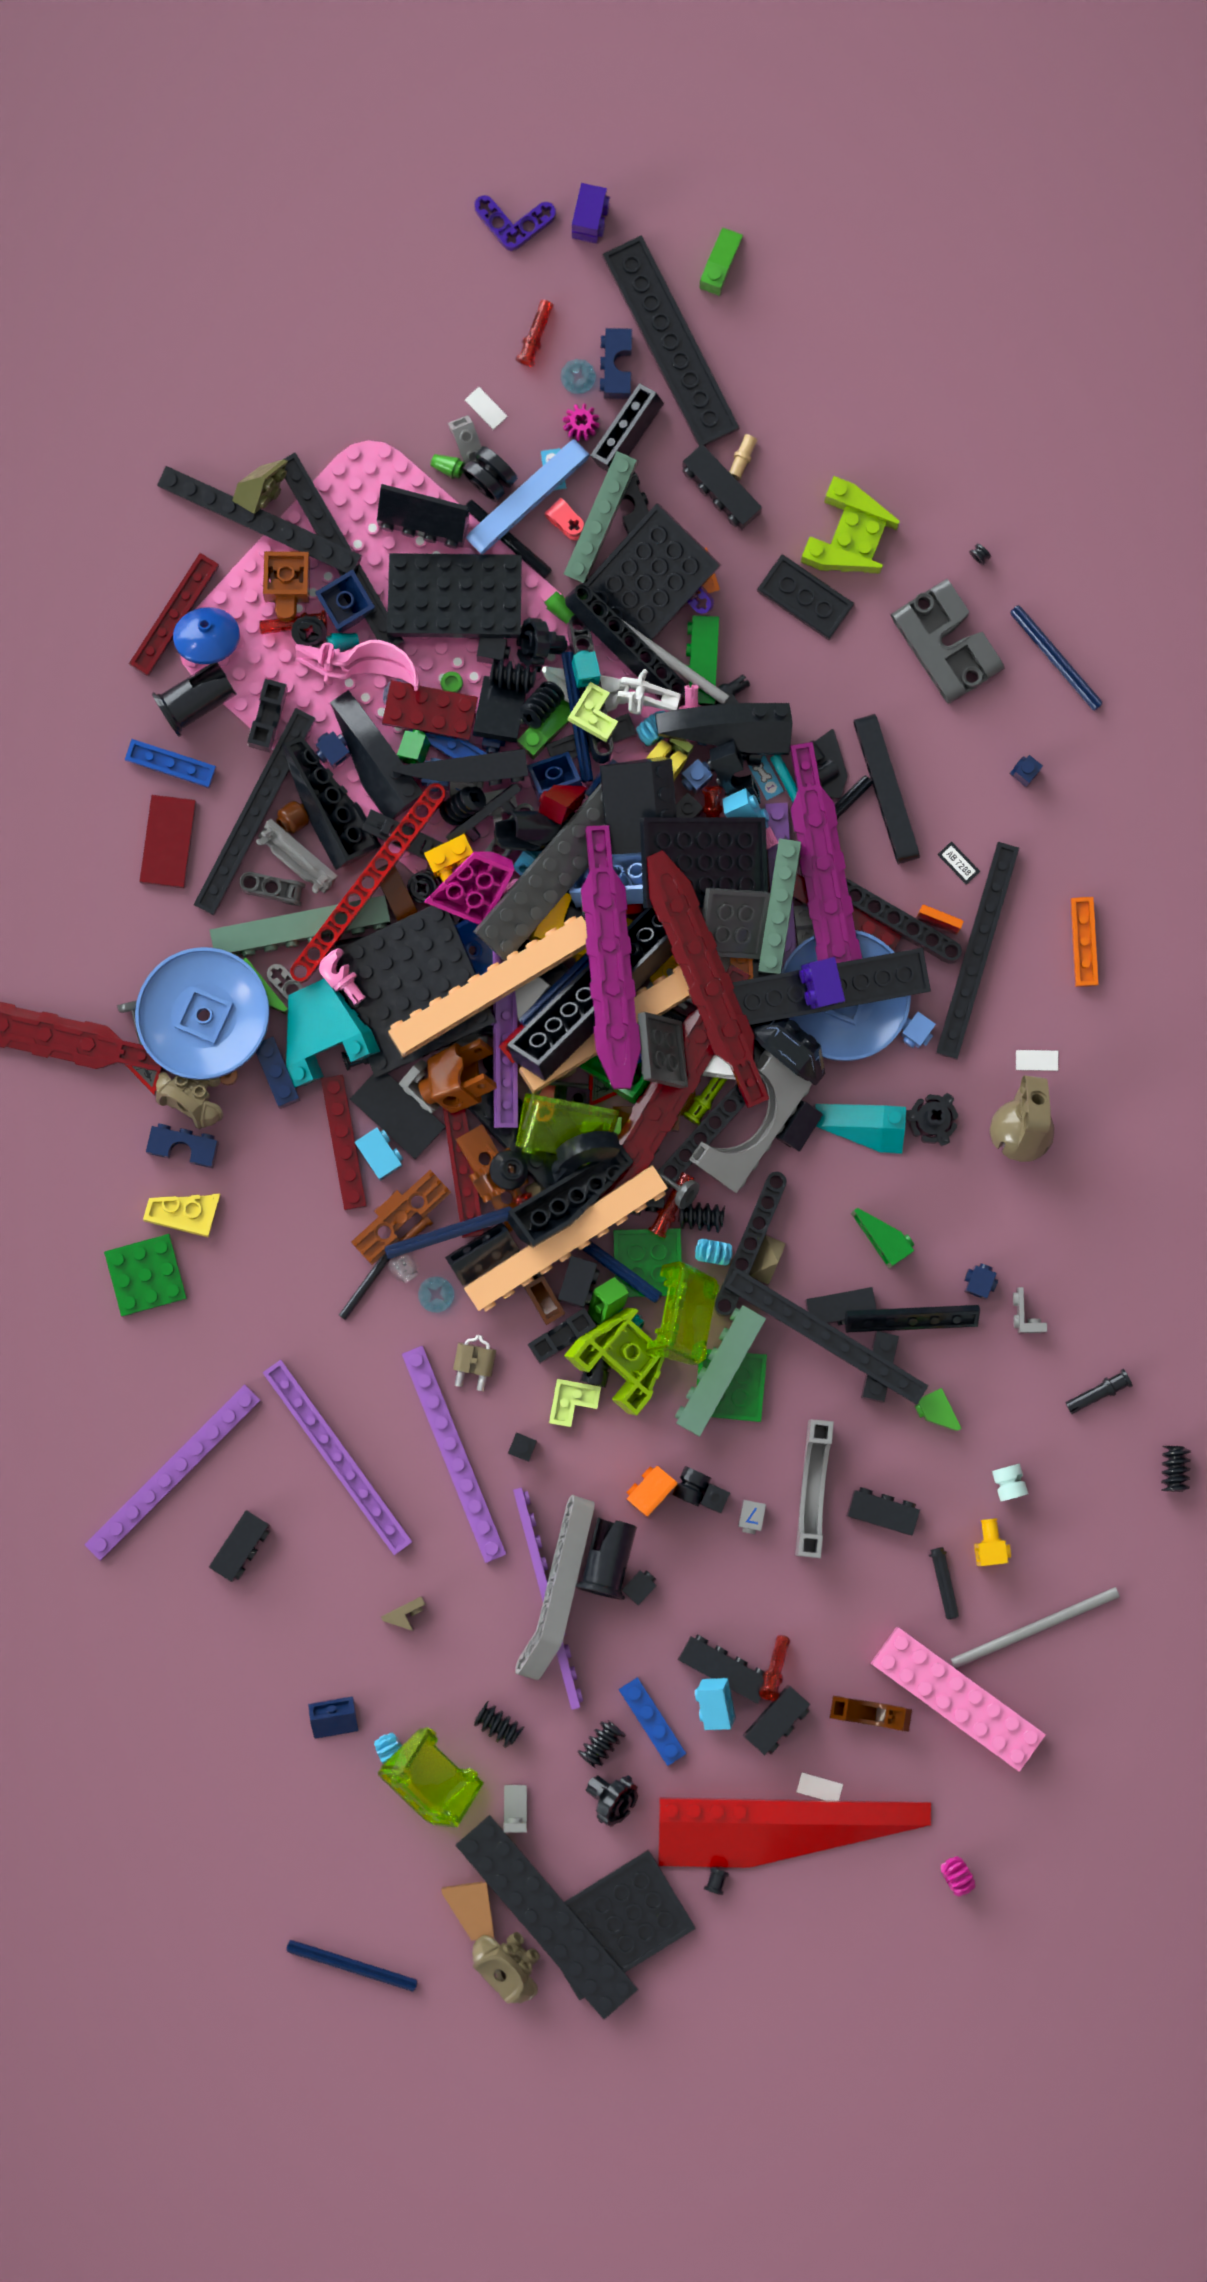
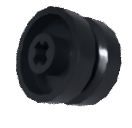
(489, 474)

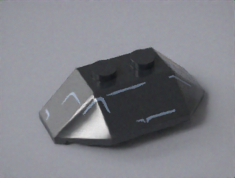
(792, 1048)

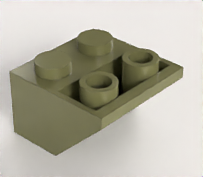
(260, 486)

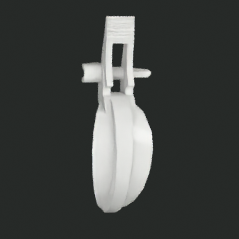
(620, 692)

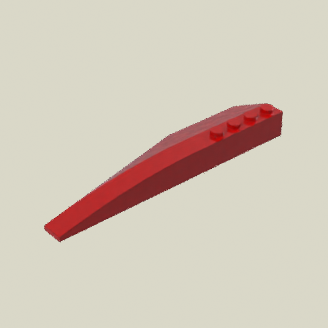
(772, 1830)

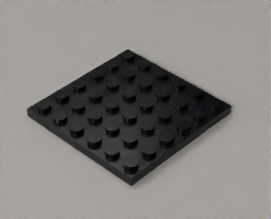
(405, 971)

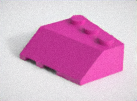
(474, 886)

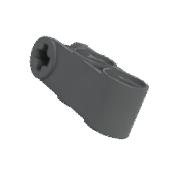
(284, 890)

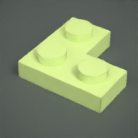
(588, 714)
(568, 1395)

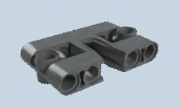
(946, 664)

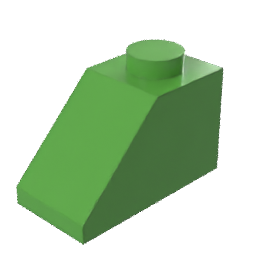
(607, 1300)
(937, 1410)

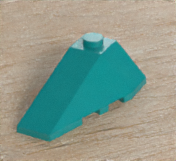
(869, 1125)

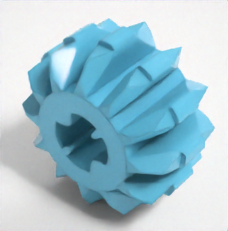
(648, 732)
(713, 1252)
(387, 1746)

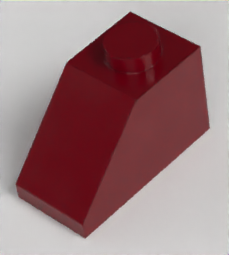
(561, 801)

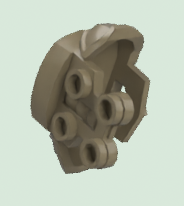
(189, 1098)
(509, 1963)

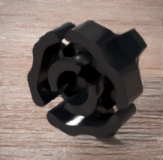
(538, 642)
(943, 1108)
(613, 1798)

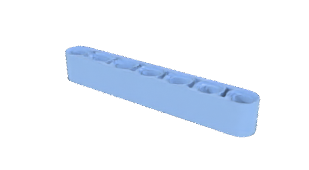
(527, 496)

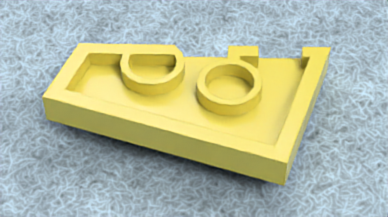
(186, 1214)

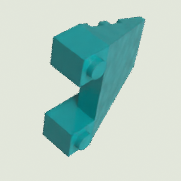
(317, 1023)

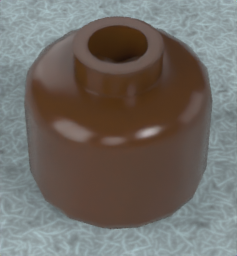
(292, 817)

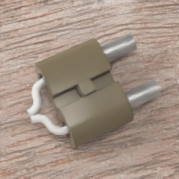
(474, 1360)

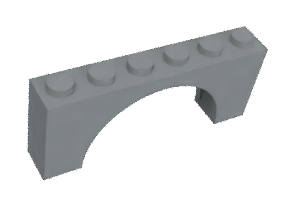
(734, 1164)
(812, 1491)

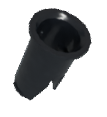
(194, 697)
(526, 831)
(608, 1559)

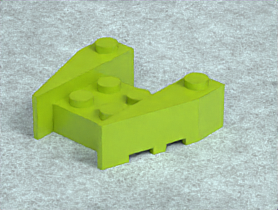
(856, 532)
(624, 1349)

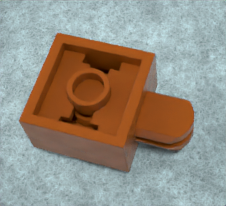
(288, 583)

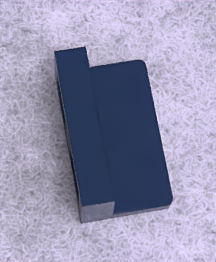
(333, 1717)

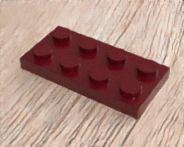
(430, 710)

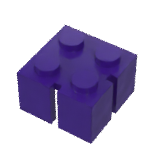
(588, 217)
(822, 983)

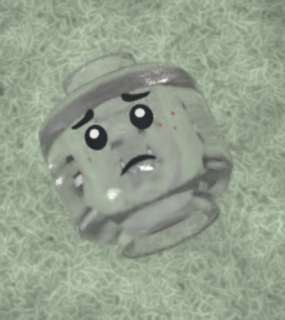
(404, 1267)

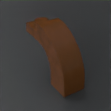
(871, 1713)

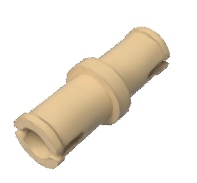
(742, 456)

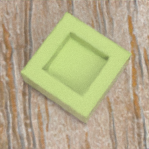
(683, 746)

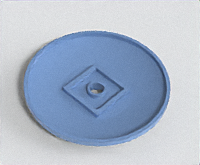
(182, 989)
(854, 1030)

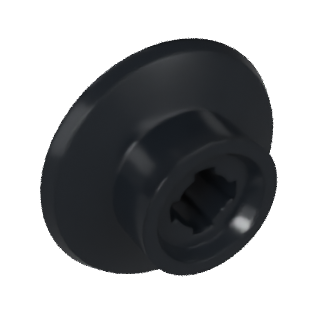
(499, 1168)

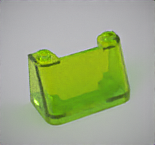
(552, 1121)
(686, 1314)
(430, 1780)

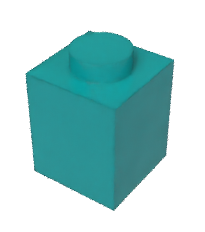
(585, 668)

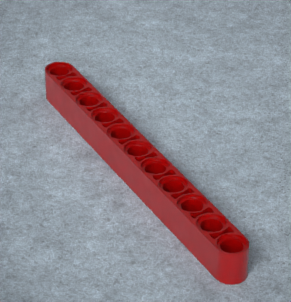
(370, 871)

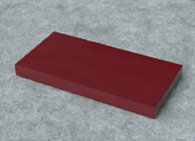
(167, 841)

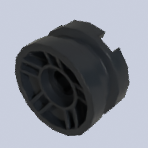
(415, 885)

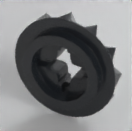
(314, 639)

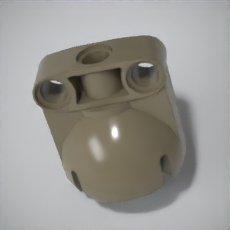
(1025, 1122)

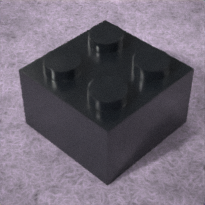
(577, 1282)

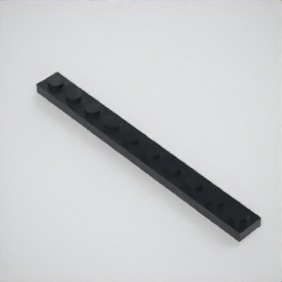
(261, 521)
(326, 527)
(252, 816)
(977, 950)
(826, 1336)

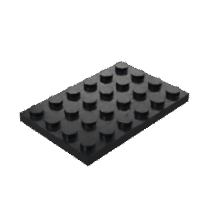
(653, 573)
(454, 595)
(708, 852)
(631, 1913)

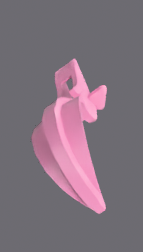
(367, 657)

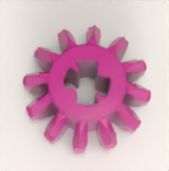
(581, 430)
(958, 1876)

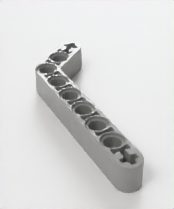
(559, 1589)

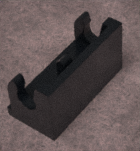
(799, 1126)

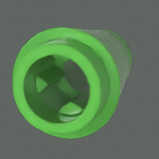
(448, 465)
(557, 606)

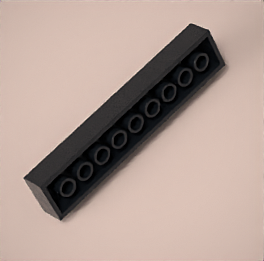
(570, 1015)

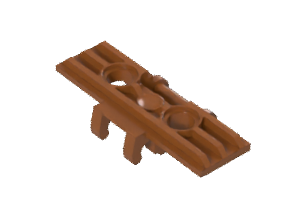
(472, 1145)
(397, 1212)

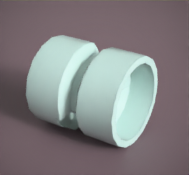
(1010, 1482)

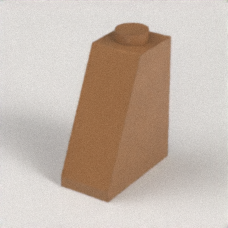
(471, 1907)

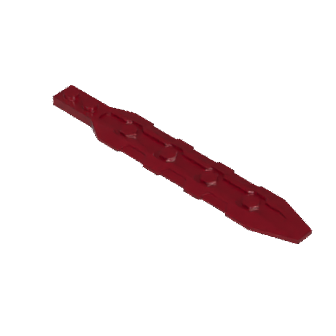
(704, 973)
(69, 1040)
(660, 1104)

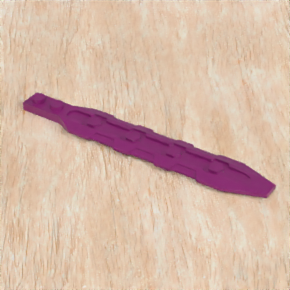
(822, 861)
(610, 964)

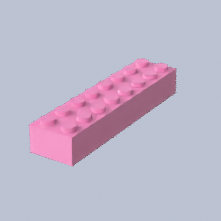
(958, 1699)

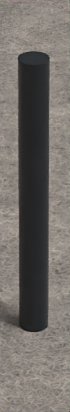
(365, 1285)

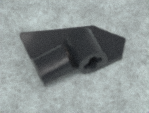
(830, 764)

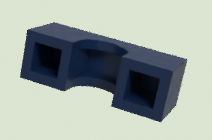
(615, 383)
(277, 1073)
(164, 1139)

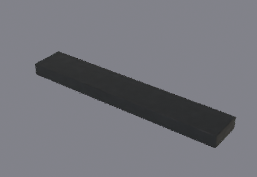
(912, 1318)

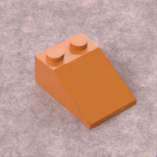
(651, 1490)

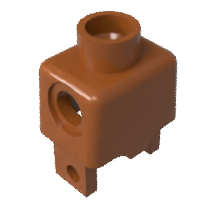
(455, 1077)

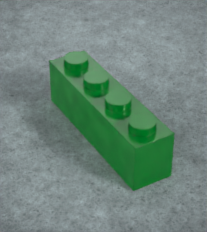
(703, 652)

